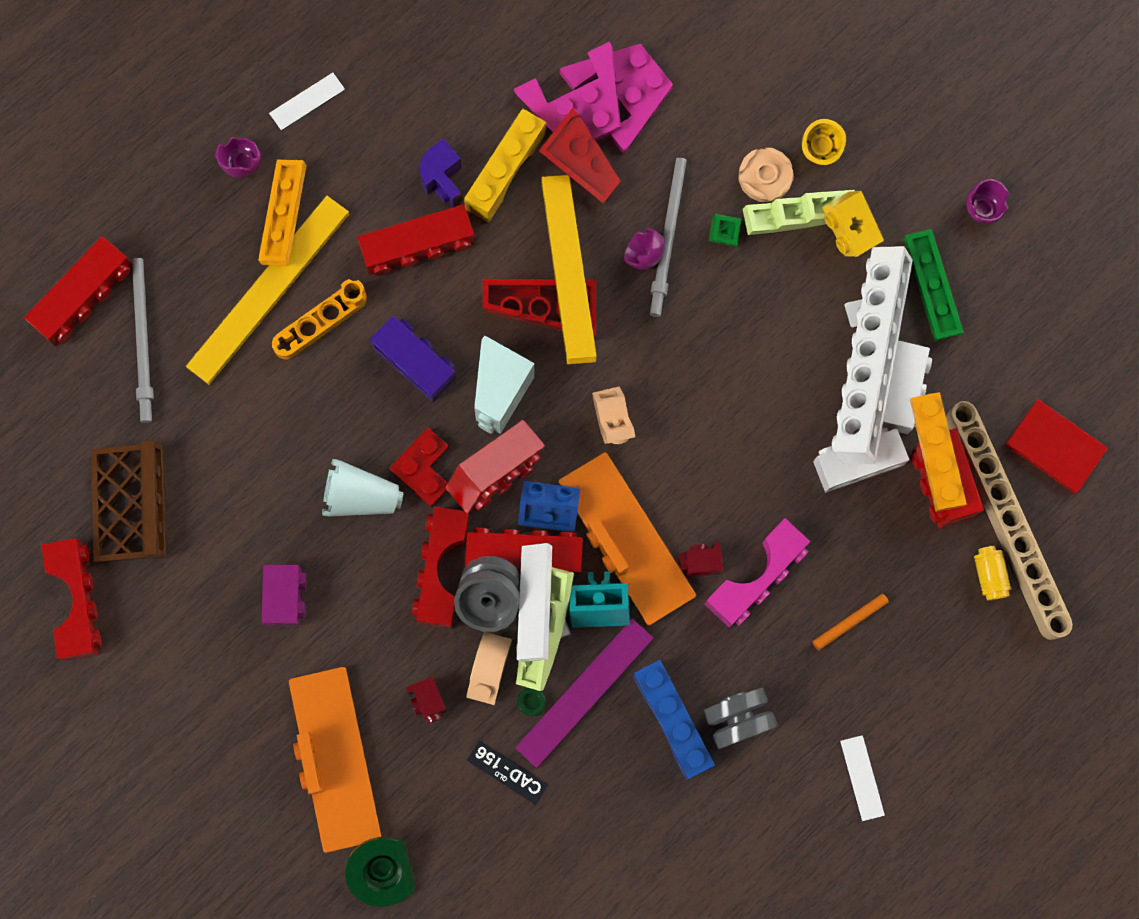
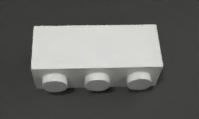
(906, 382)
(836, 474)

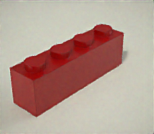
(416, 240)
(79, 291)
(508, 546)

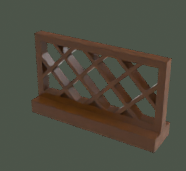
(152, 505)

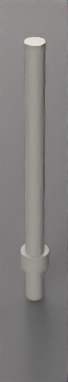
(659, 286)
(144, 392)

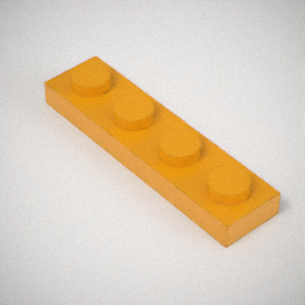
(282, 212)
(937, 452)

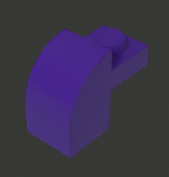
(435, 170)

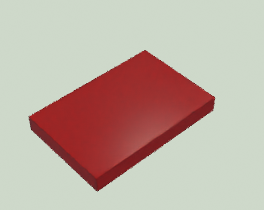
(1056, 446)

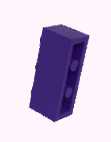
(413, 357)

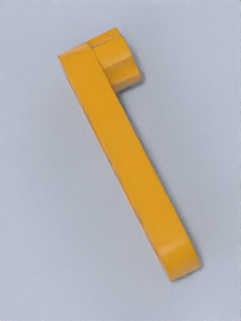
(322, 324)

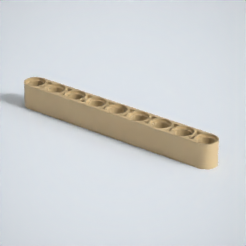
(1019, 531)

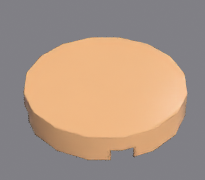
(766, 175)

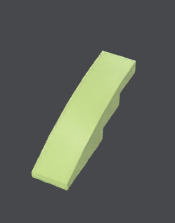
(789, 213)
(535, 673)

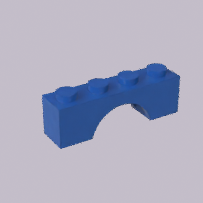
(674, 719)

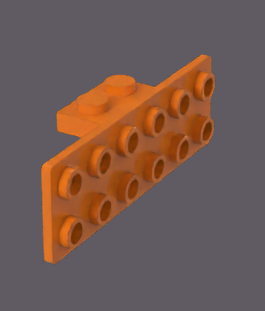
(628, 540)
(333, 759)

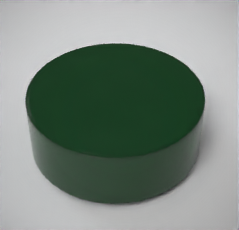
(531, 702)

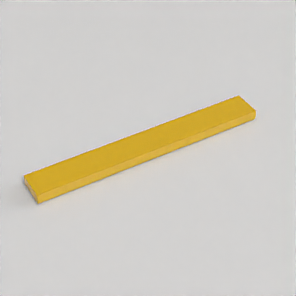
(568, 270)
(266, 292)

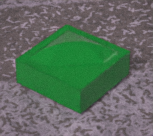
(725, 230)

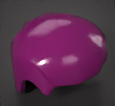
(238, 157)
(987, 201)
(644, 250)

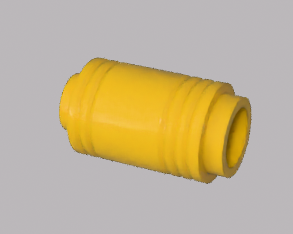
(992, 573)

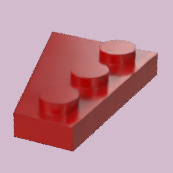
(580, 156)

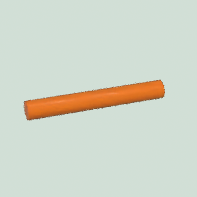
(850, 622)

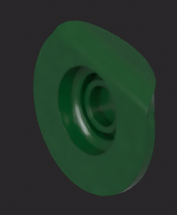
(380, 872)

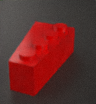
(531, 301)

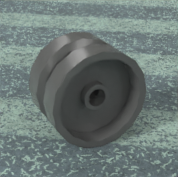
(488, 594)
(740, 717)

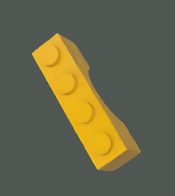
(499, 171)

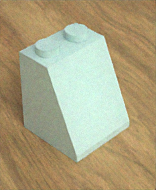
(500, 384)

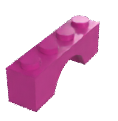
(733, 599)

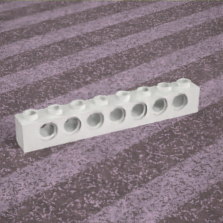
(863, 446)

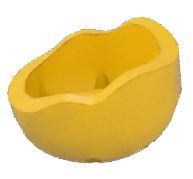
(821, 145)

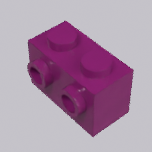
(283, 595)

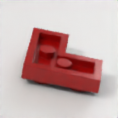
(415, 467)

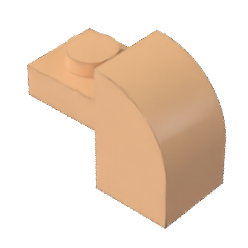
(613, 416)
(488, 668)

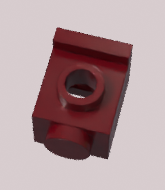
(701, 560)
(427, 700)

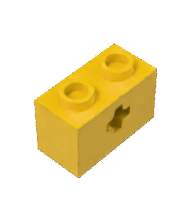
(852, 224)

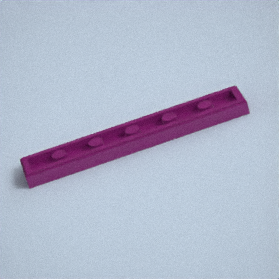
(584, 693)

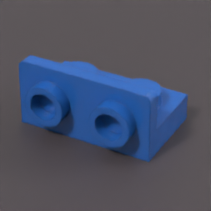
(548, 506)

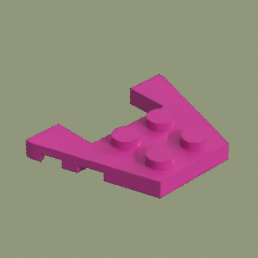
(639, 88)
(594, 102)

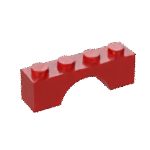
(447, 531)
(77, 635)

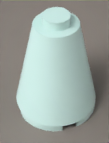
(358, 492)

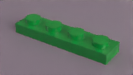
(933, 285)

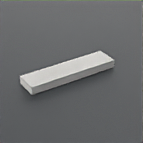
(534, 602)

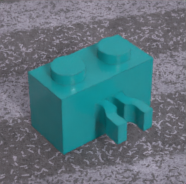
(599, 604)

